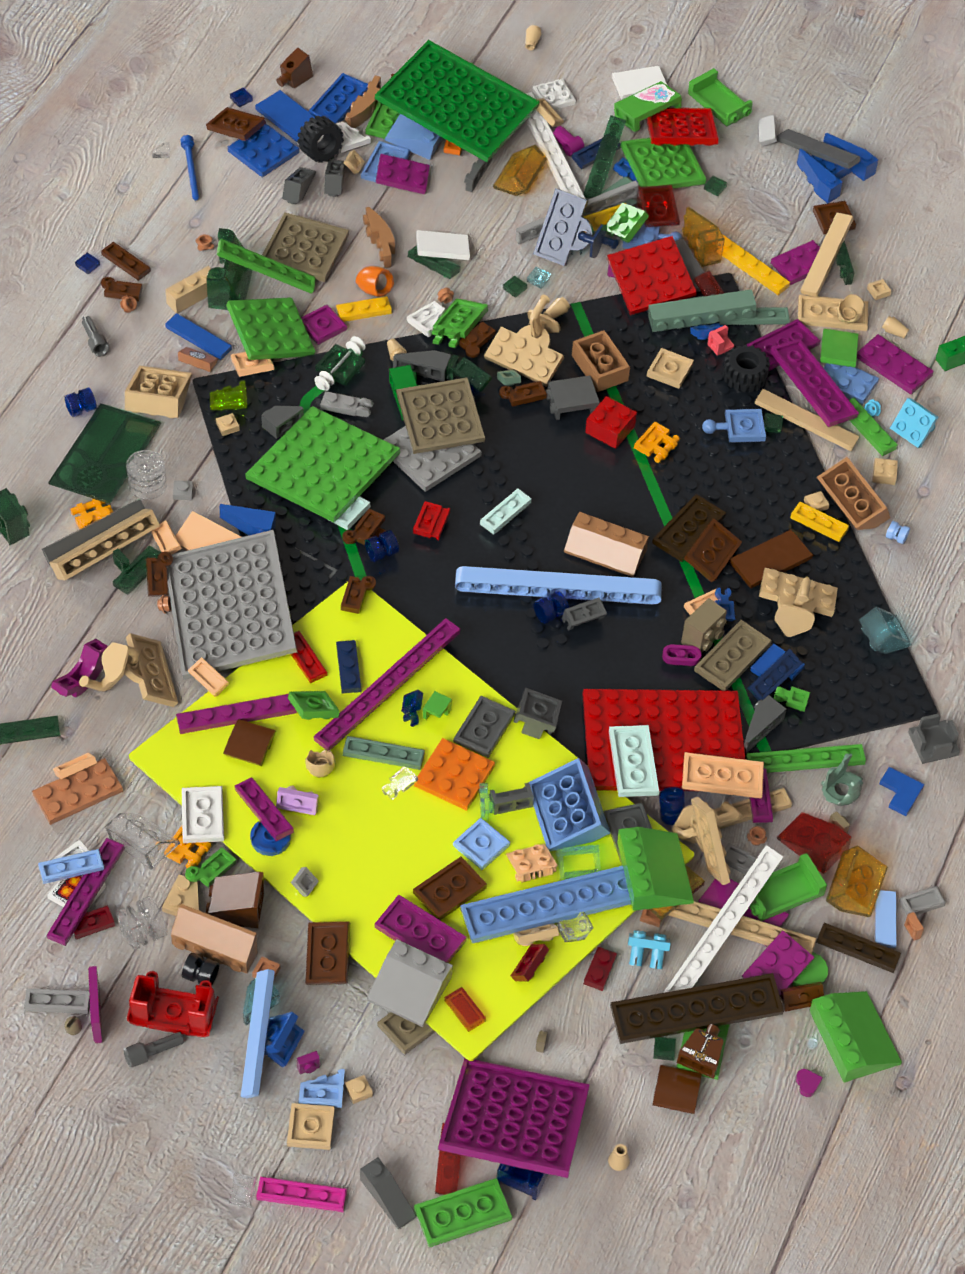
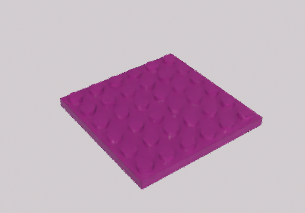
(514, 1117)

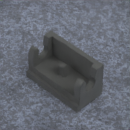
(584, 613)
(512, 800)

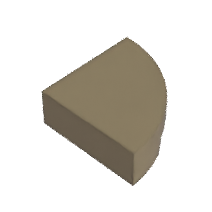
(541, 1041)

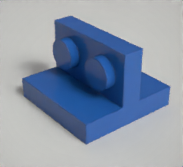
(282, 1037)

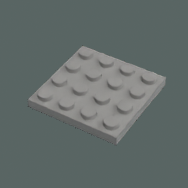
(433, 466)

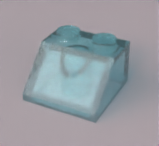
(884, 631)

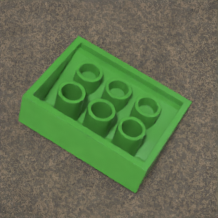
(653, 868)
(854, 1034)

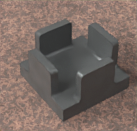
(538, 713)
(935, 739)

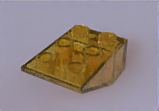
(703, 238)

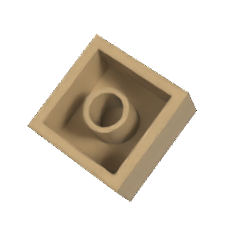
(884, 471)

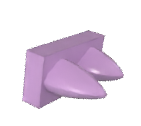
(297, 801)

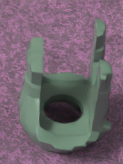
(837, 776)

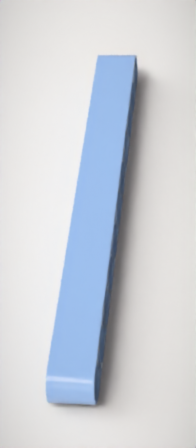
(571, 585)

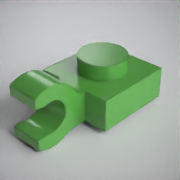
(795, 697)

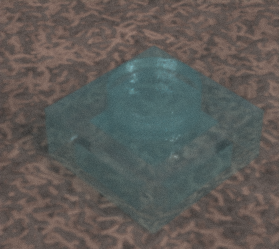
(538, 277)

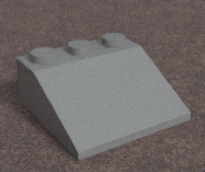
(410, 983)

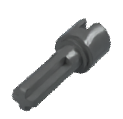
(96, 341)
(140, 1053)

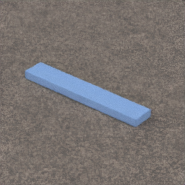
(257, 1034)

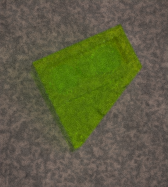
(229, 398)

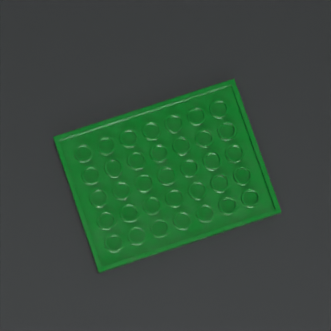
(457, 100)

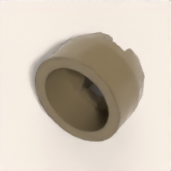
(75, 1028)

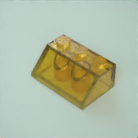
(521, 171)
(856, 882)

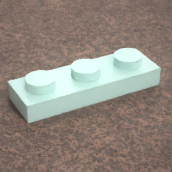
(505, 511)

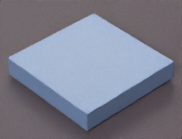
(481, 843)

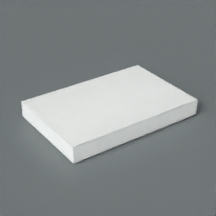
(635, 80)
(442, 245)
(202, 814)

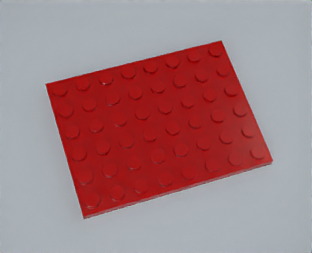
(677, 724)

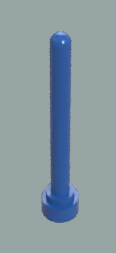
(187, 144)

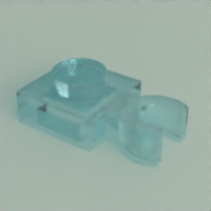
(485, 805)

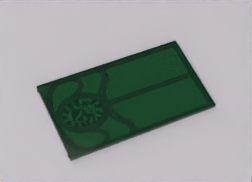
(100, 453)

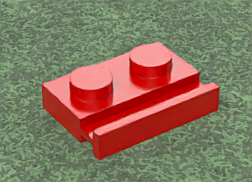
(431, 520)

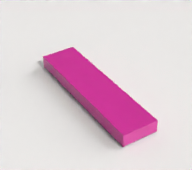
(301, 1194)

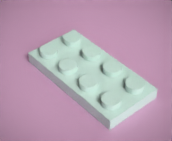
(633, 761)

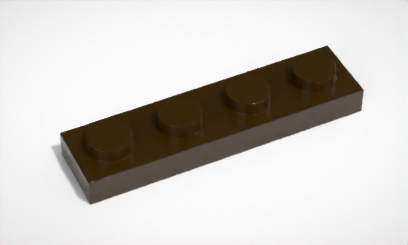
(858, 947)

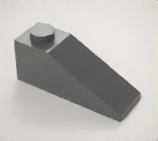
(334, 178)
(297, 185)
(425, 363)
(766, 717)
(386, 1192)

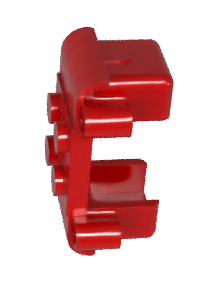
(172, 1009)

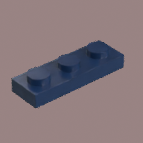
(587, 155)
(348, 666)
(774, 675)

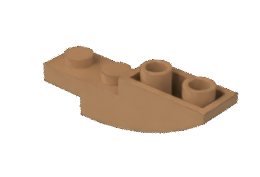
(364, 105)
(380, 234)

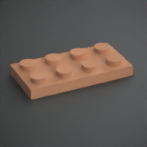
(77, 791)

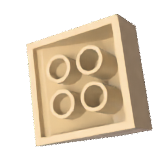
(157, 391)

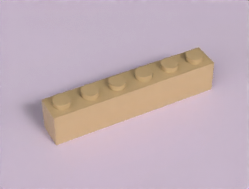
(104, 544)

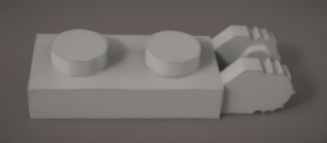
(346, 404)

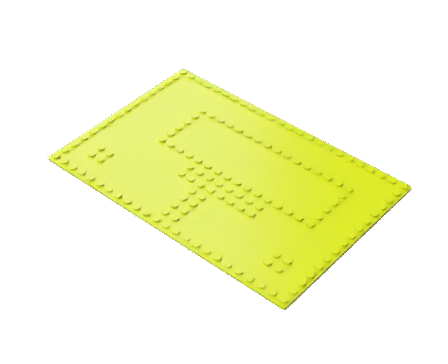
(379, 847)

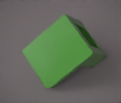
(437, 705)

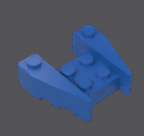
(826, 175)

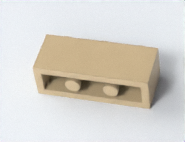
(188, 291)

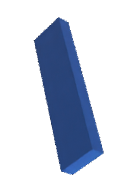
(198, 336)

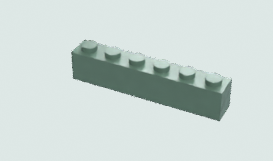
(702, 310)

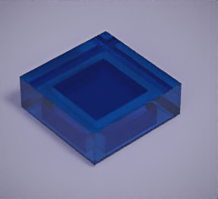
(241, 97)
(87, 263)

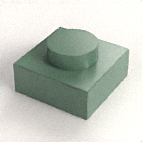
(509, 377)

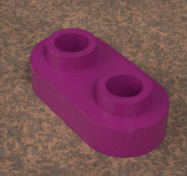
(681, 655)

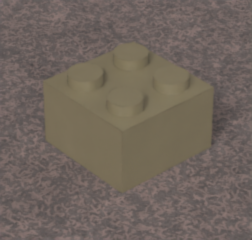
(704, 626)

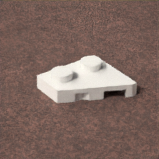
(352, 138)
(426, 317)

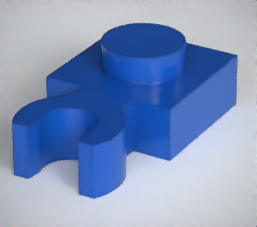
(623, 169)
(702, 331)
(725, 603)

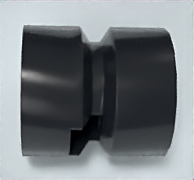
(199, 969)

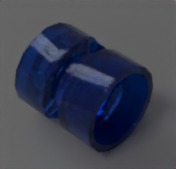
(79, 402)
(380, 546)
(550, 607)
(671, 803)

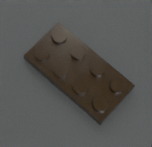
(687, 526)

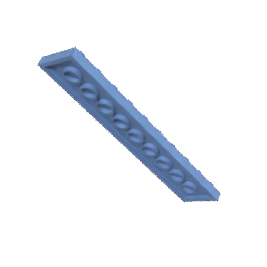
(546, 904)

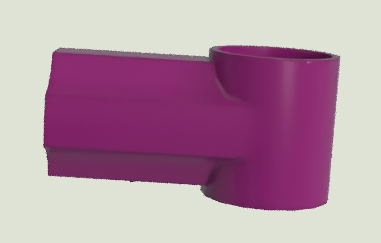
(569, 143)

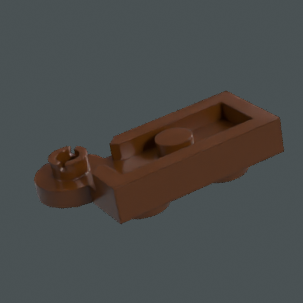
(120, 288)
(476, 339)
(524, 393)
(365, 528)
(157, 574)
(356, 592)

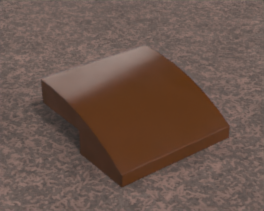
(249, 742)
(677, 1089)

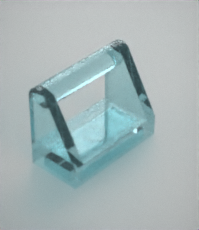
(577, 850)

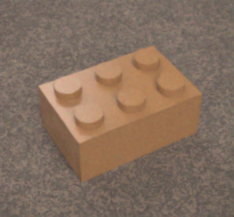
(600, 360)

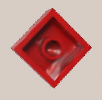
(611, 422)

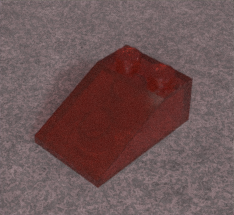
(659, 205)
(817, 838)

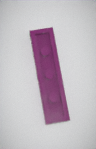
(264, 809)

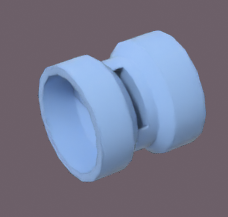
(897, 532)

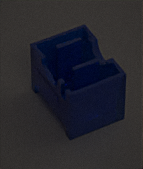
(522, 1179)

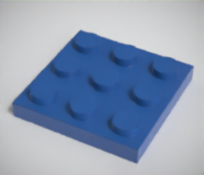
(263, 150)

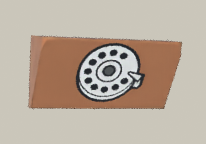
(197, 359)

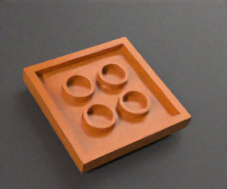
(454, 774)

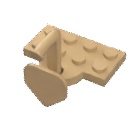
(525, 353)
(797, 600)
(142, 663)
(701, 826)

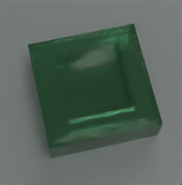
(715, 185)
(514, 286)
(453, 362)
(773, 422)
(120, 560)
(664, 1048)

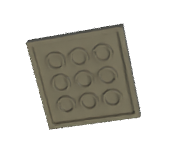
(306, 245)
(440, 415)

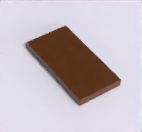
(777, 553)

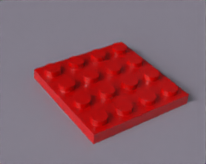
(683, 126)
(651, 274)

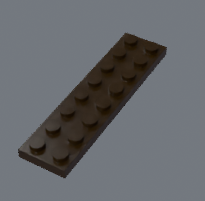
(696, 1008)

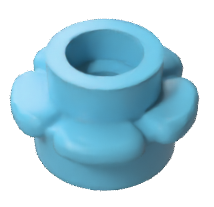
(869, 408)

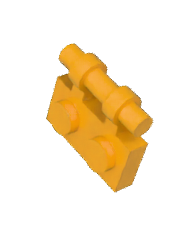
(652, 438)
(88, 518)
(183, 851)

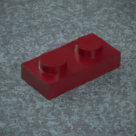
(94, 922)
(529, 963)
(600, 968)

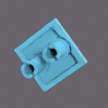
(914, 422)
(658, 943)

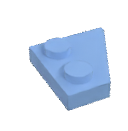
(323, 1090)

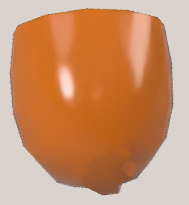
(369, 278)

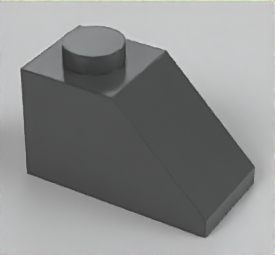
(281, 419)

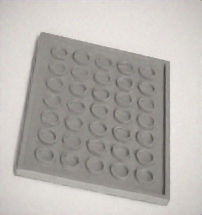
(230, 603)

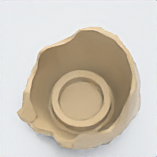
(850, 309)
(320, 763)

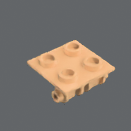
(532, 860)

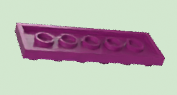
(814, 382)

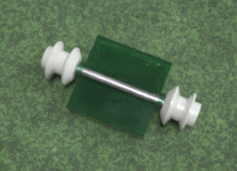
(340, 364)

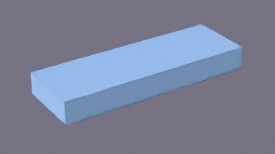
(71, 866)
(885, 919)

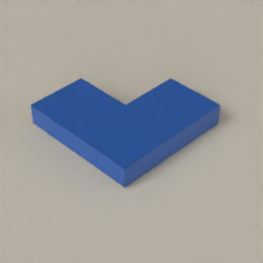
(769, 658)
(905, 787)

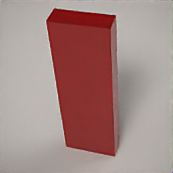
(307, 659)

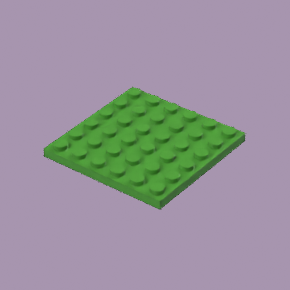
(323, 464)

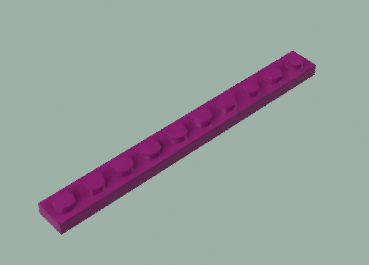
(386, 684)

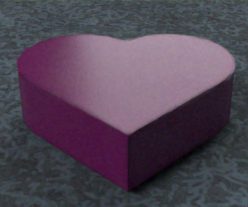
(808, 1082)

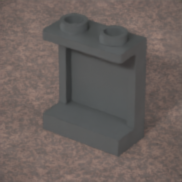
(571, 395)

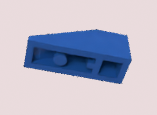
(247, 519)

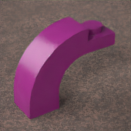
(88, 665)

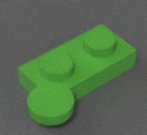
(213, 867)

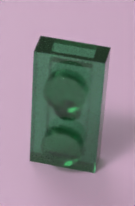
(475, 375)

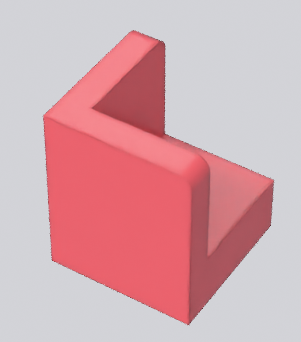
(719, 341)

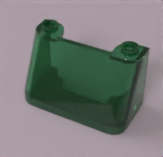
(227, 282)

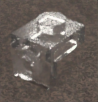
(575, 929)

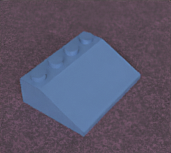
(413, 136)
(568, 806)

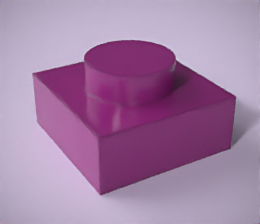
(308, 1063)

